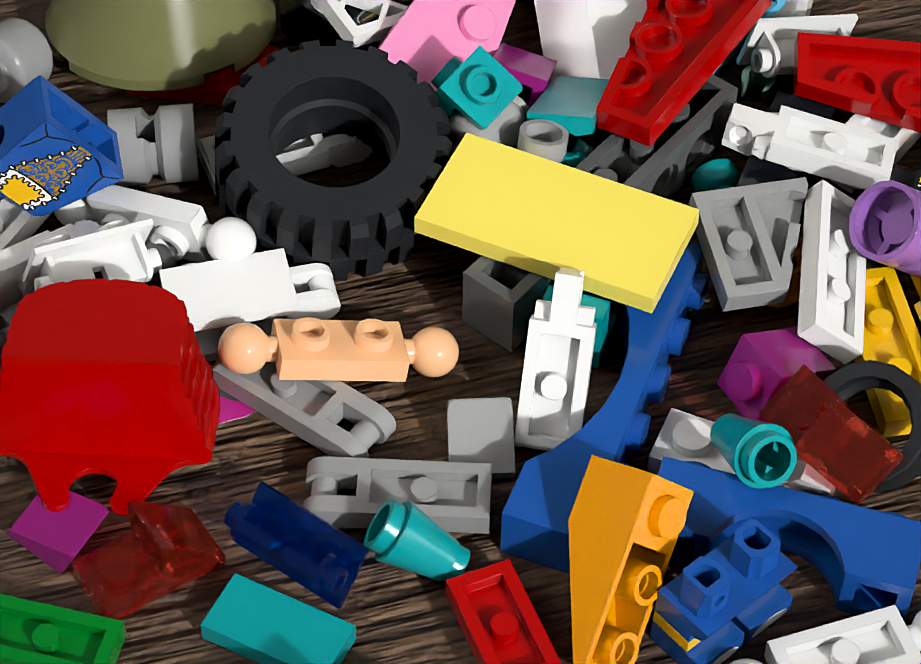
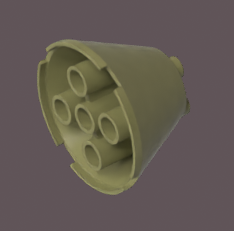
(158, 41)

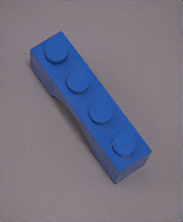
(860, 551)

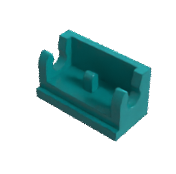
(573, 105)

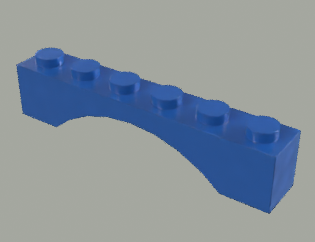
(544, 494)

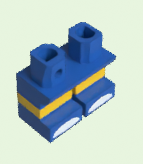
(723, 598)

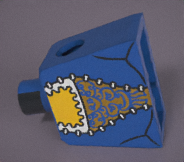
(53, 150)

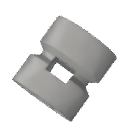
(156, 144)

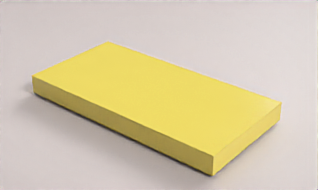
(557, 217)

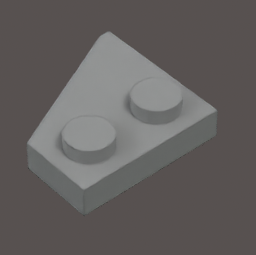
(750, 240)

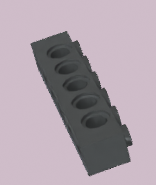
(503, 297)

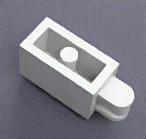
(249, 292)

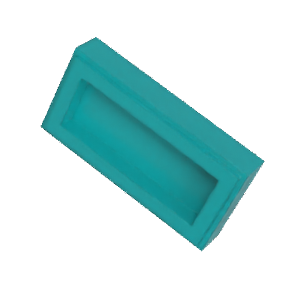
(275, 627)

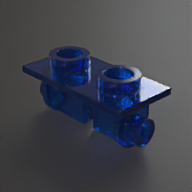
(297, 543)

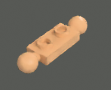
(338, 350)

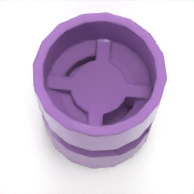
(888, 226)

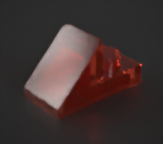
(832, 435)
(159, 555)

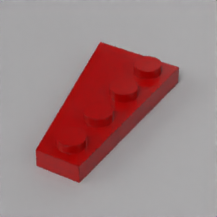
(861, 76)

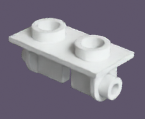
(772, 40)
(113, 249)

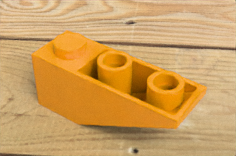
(618, 556)

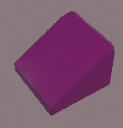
(60, 534)

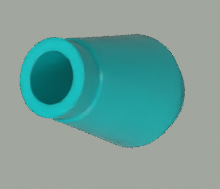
(755, 450)
(414, 542)

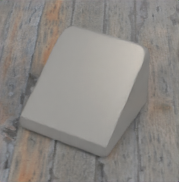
(482, 433)

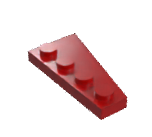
(670, 61)

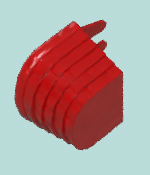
(105, 386)

